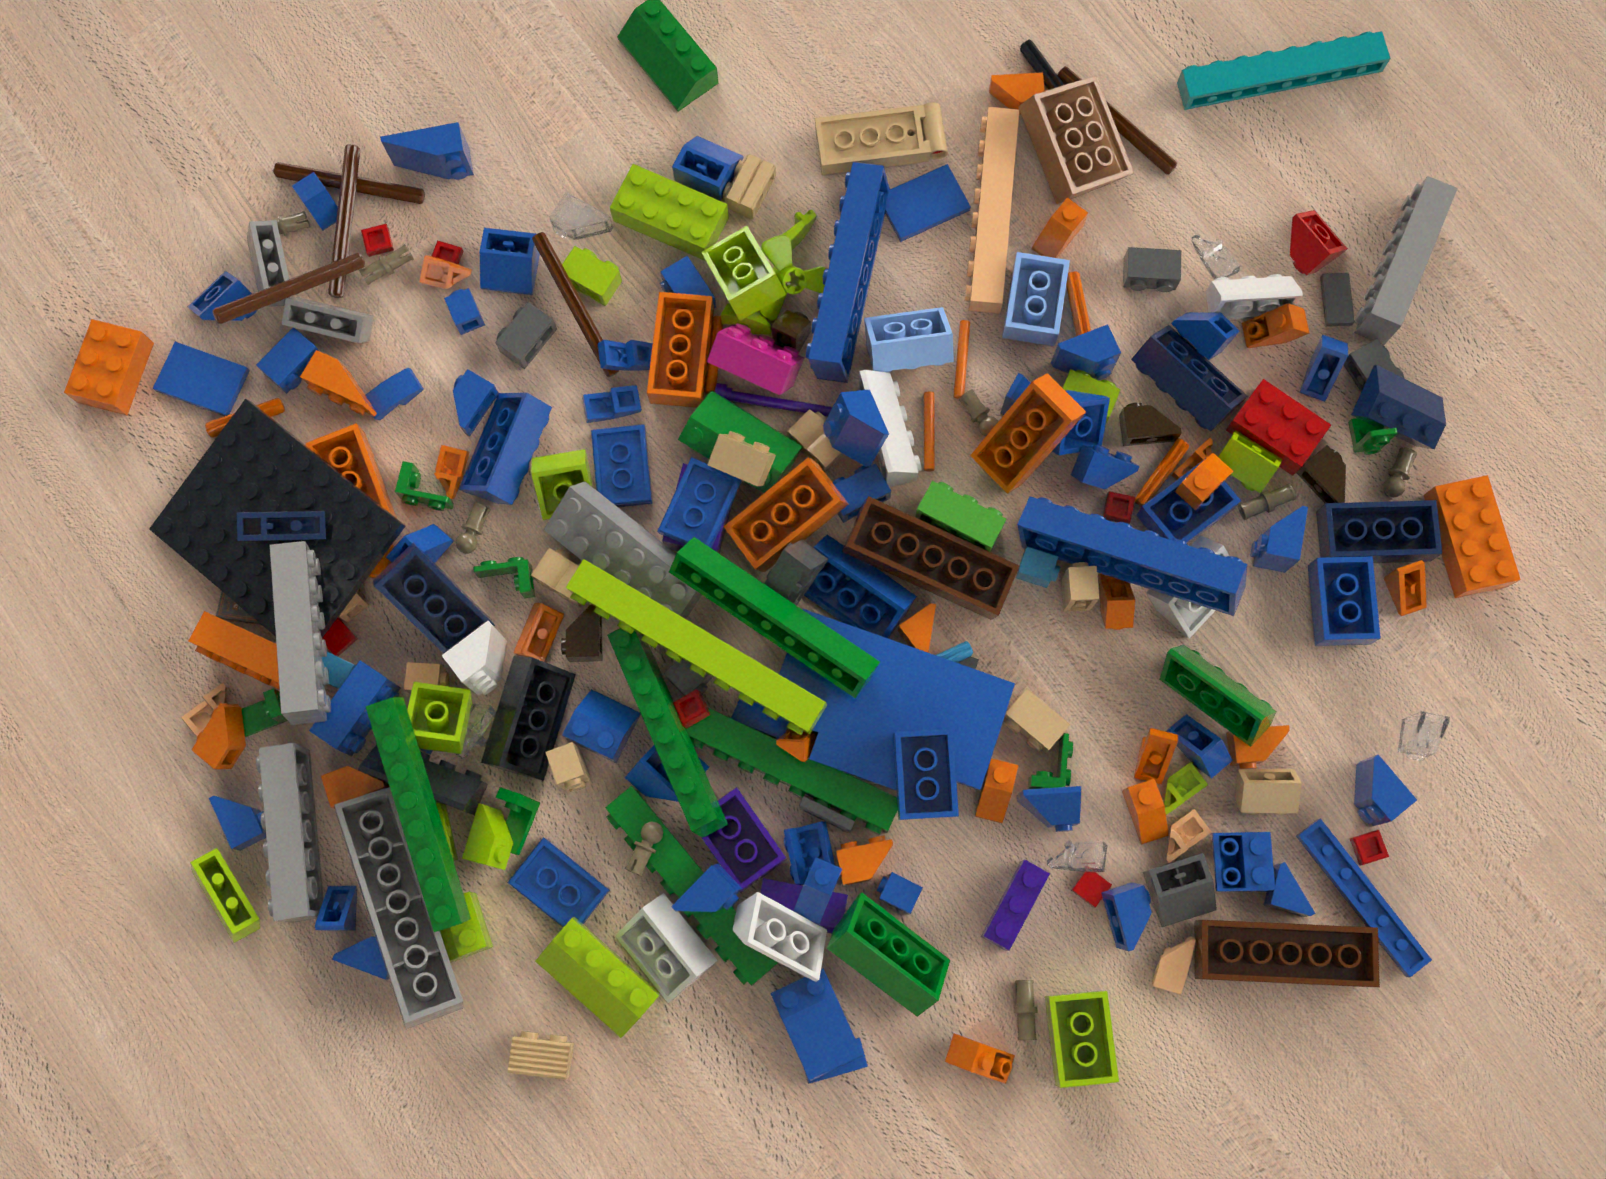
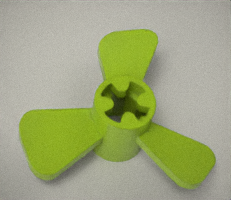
(780, 254)

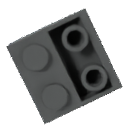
(1181, 889)

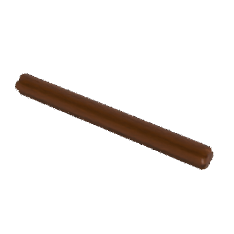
(1130, 131)
(364, 185)
(345, 214)
(288, 288)
(570, 295)

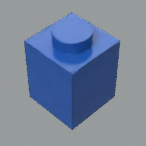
(464, 311)
(899, 892)

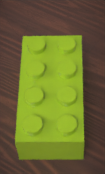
(669, 211)

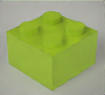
(439, 716)

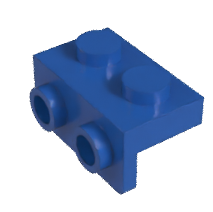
(804, 845)

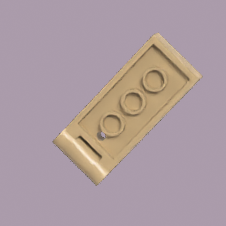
(881, 138)

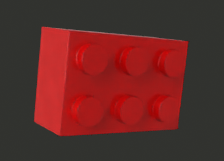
(1280, 425)

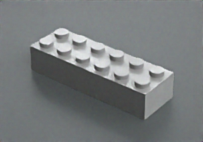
(1404, 260)
(620, 546)
(298, 633)
(290, 833)

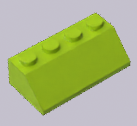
(597, 977)

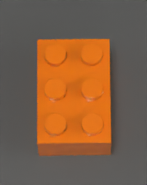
(109, 367)

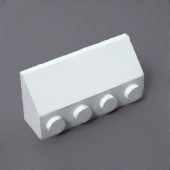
(896, 455)

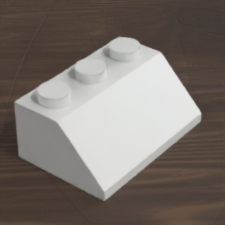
(1251, 295)
(1180, 613)
(479, 659)
(781, 934)
(665, 947)

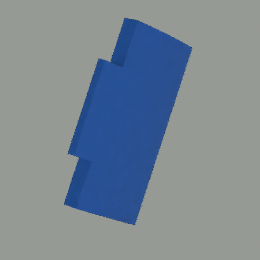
(904, 694)

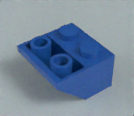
(705, 167)
(508, 261)
(1243, 862)

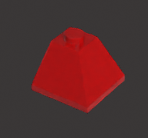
(1313, 243)

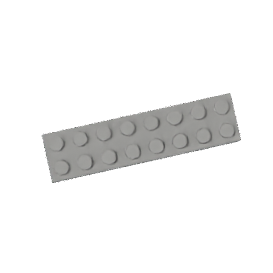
(398, 914)

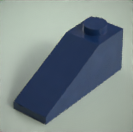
(281, 525)

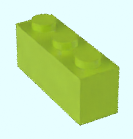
(225, 895)

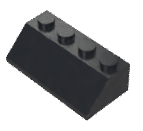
(528, 717)
(447, 785)

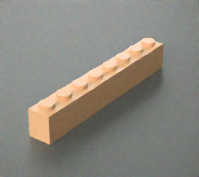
(994, 210)

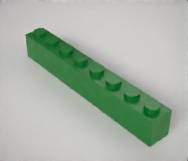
(774, 617)
(667, 733)
(823, 783)
(418, 813)
(678, 875)

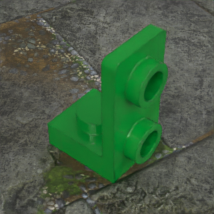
(1369, 438)
(408, 480)
(523, 581)
(263, 713)
(1045, 779)
(520, 817)

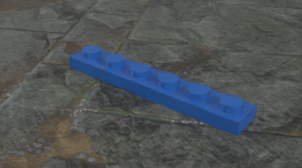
(1363, 897)

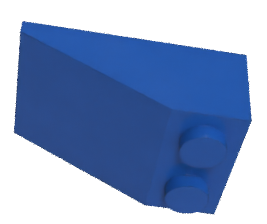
(431, 151)
(816, 1025)

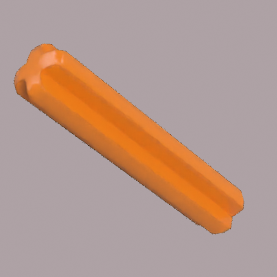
(1077, 303)
(271, 408)
(1162, 472)

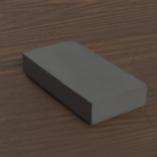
(1337, 299)
(826, 814)

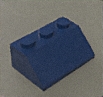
(1400, 404)

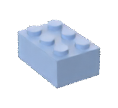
(1036, 299)
(909, 340)

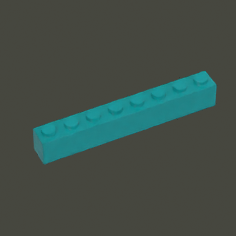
(1283, 70)

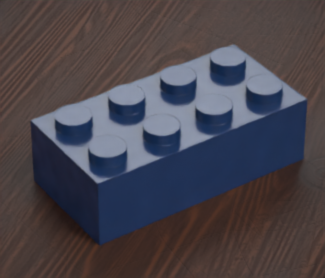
(1380, 529)
(430, 599)

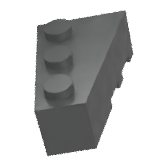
(795, 570)

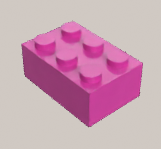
(756, 358)

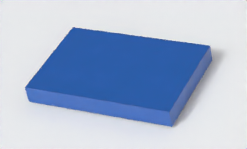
(925, 203)
(201, 379)
(622, 465)
(699, 504)
(558, 884)

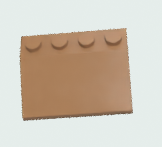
(1075, 138)

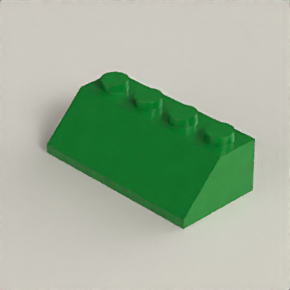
(668, 54)
(720, 416)
(1216, 694)
(889, 955)

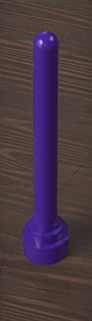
(772, 402)

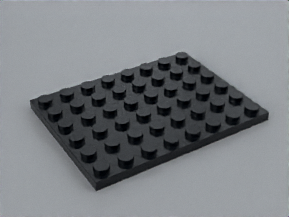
(267, 469)

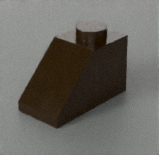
(791, 330)
(1146, 425)
(1325, 475)
(584, 638)

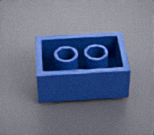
(1176, 519)
(1343, 601)
(348, 719)
(925, 774)

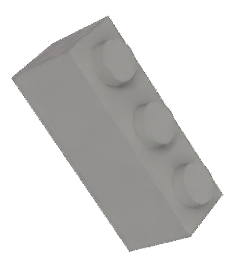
(267, 255)
(327, 319)

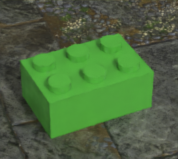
(960, 516)

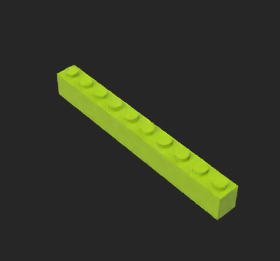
(697, 647)

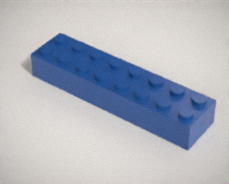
(848, 272)
(1134, 555)

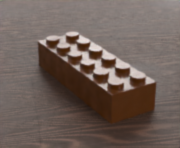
(930, 558)
(1286, 953)

